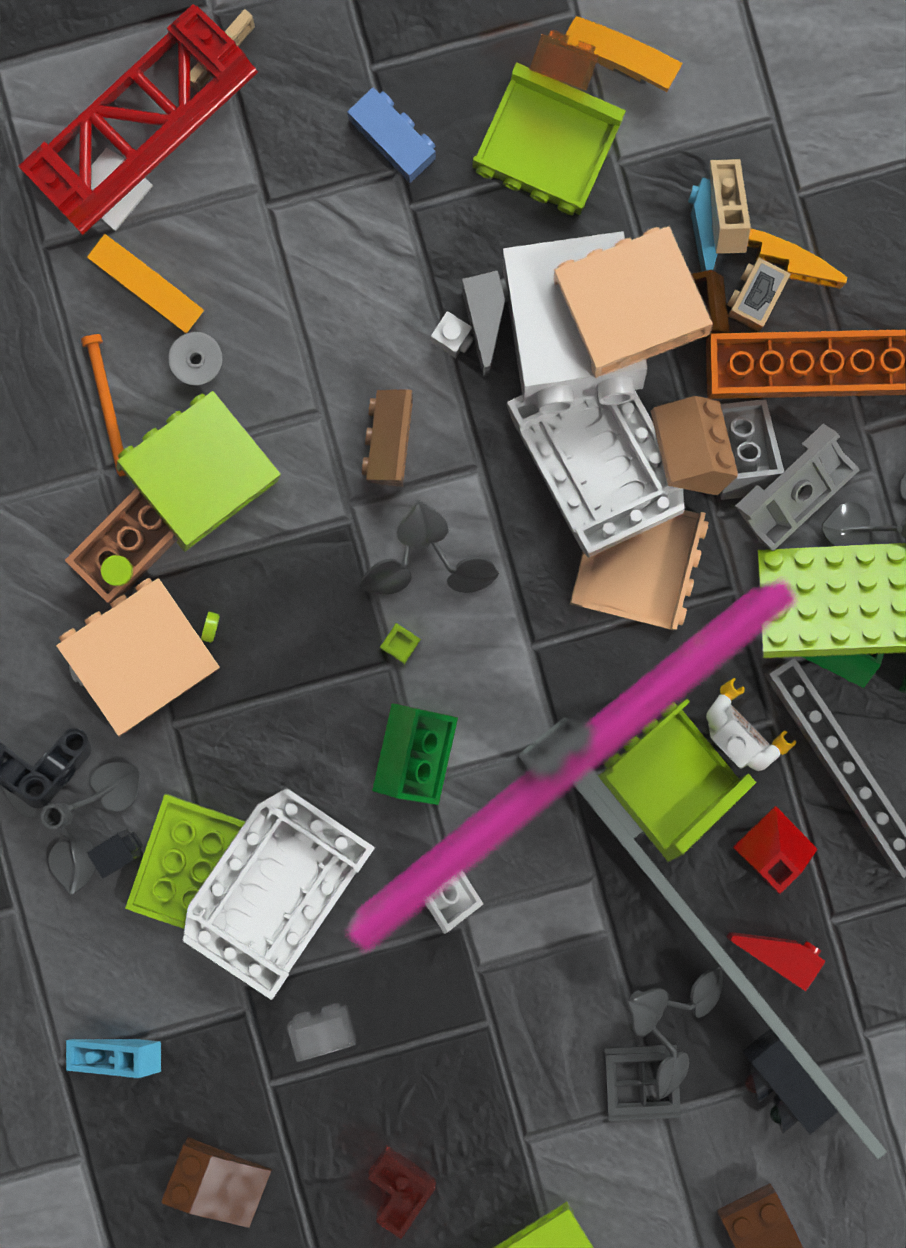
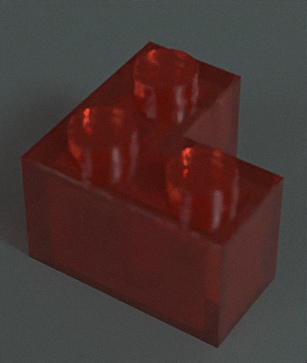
(407, 1189)

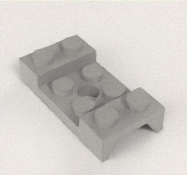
(779, 509)

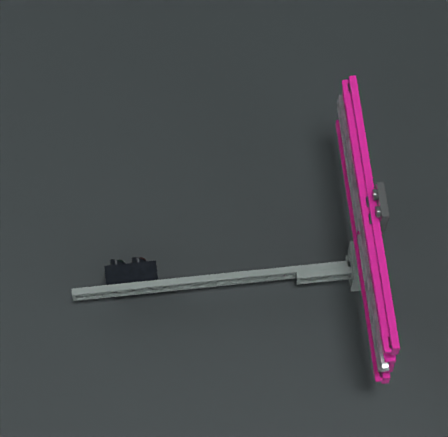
(566, 758)

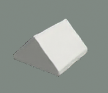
(100, 170)
(454, 903)

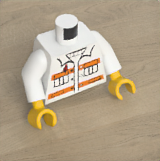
(738, 736)

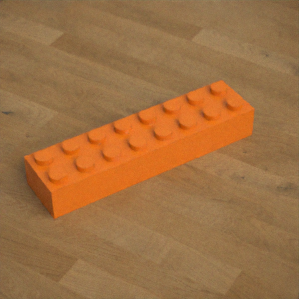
(806, 364)

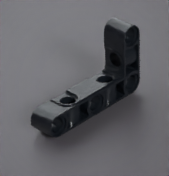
(51, 770)

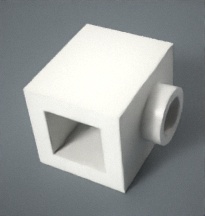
(452, 335)

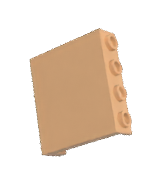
(633, 300)
(645, 574)
(137, 655)

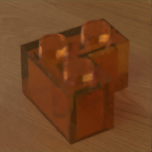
(564, 60)

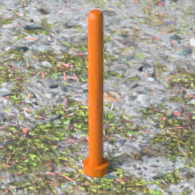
(92, 343)

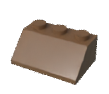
(388, 437)
(694, 445)

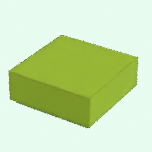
(400, 643)

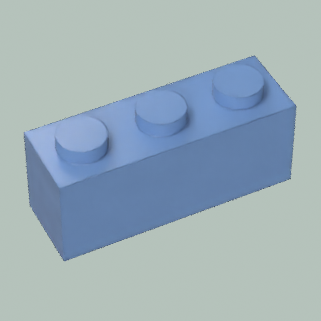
(392, 134)

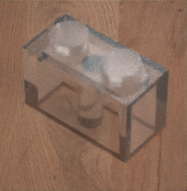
(321, 1032)

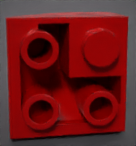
(776, 850)

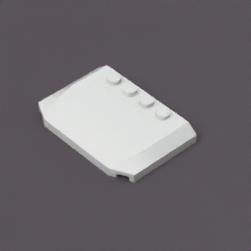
(600, 468)
(273, 890)

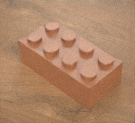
(129, 531)

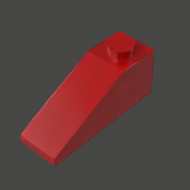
(787, 957)

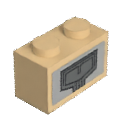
(758, 295)

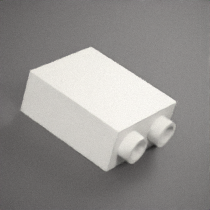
(546, 339)

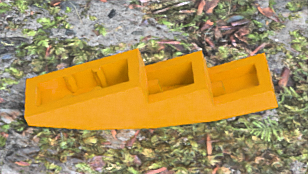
(626, 53)
(796, 260)
(145, 283)

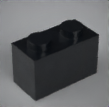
(116, 852)

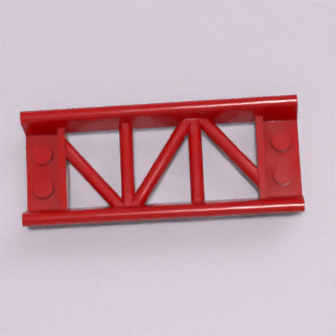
(197, 37)

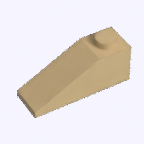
(729, 207)

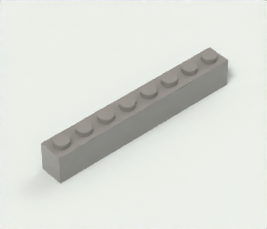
(841, 761)

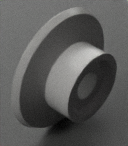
(186, 348)

